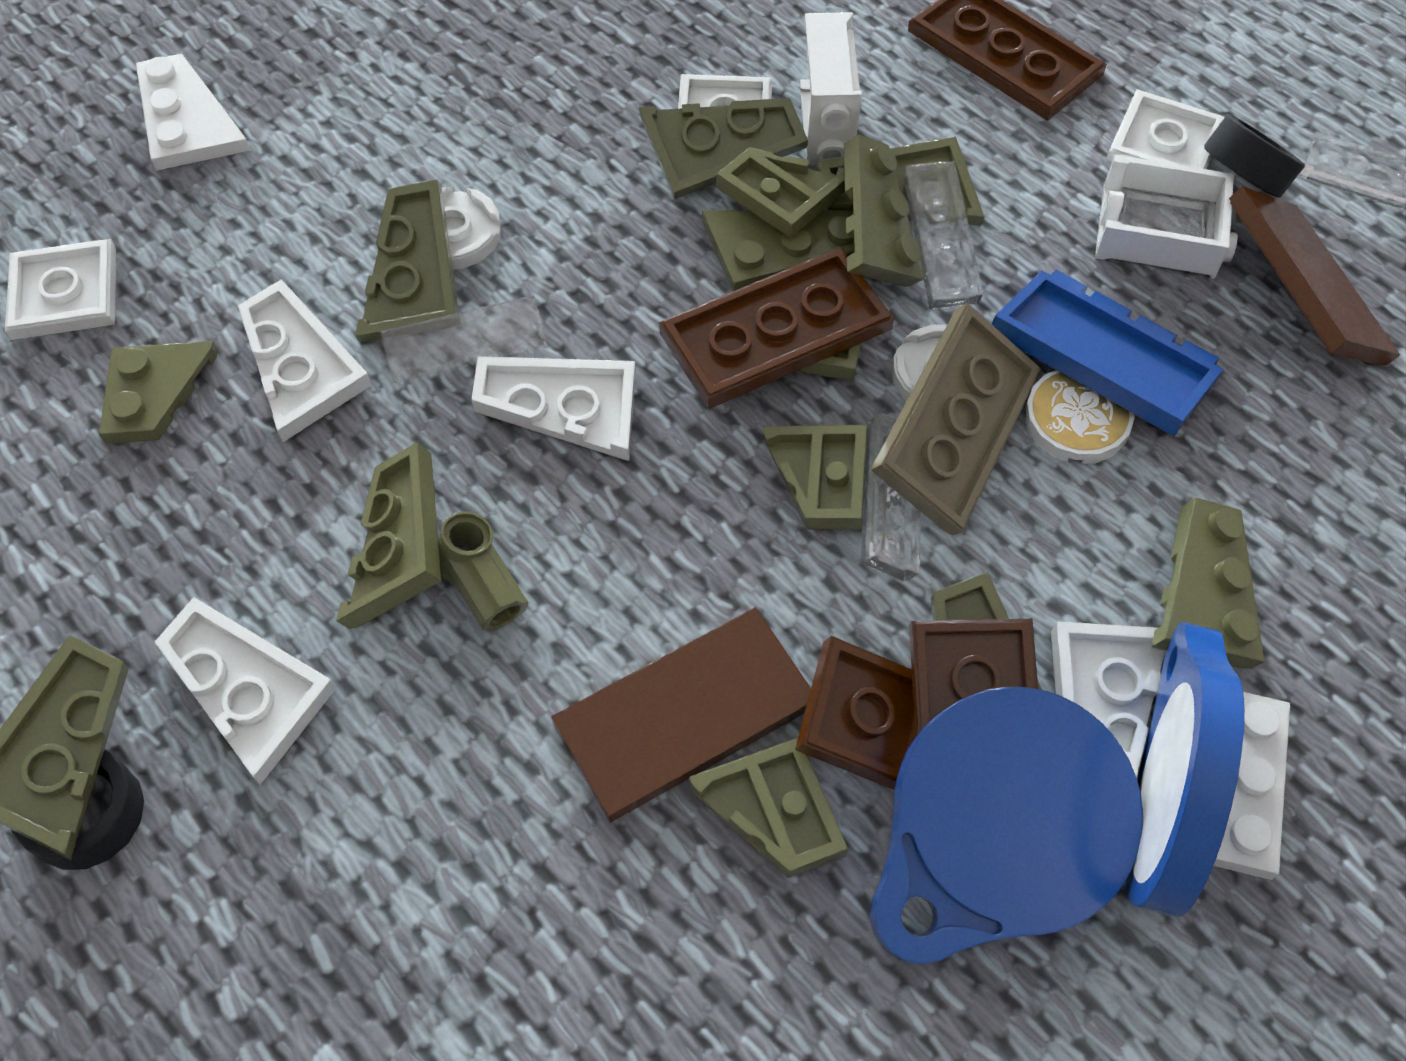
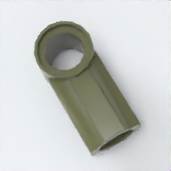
(479, 572)

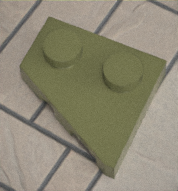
(779, 188)
(148, 387)
(822, 471)
(775, 807)

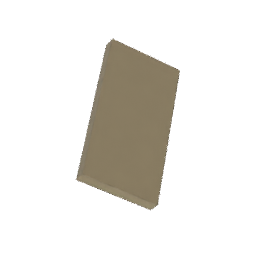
(957, 420)

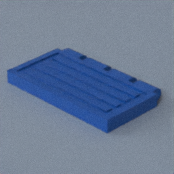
(1108, 351)

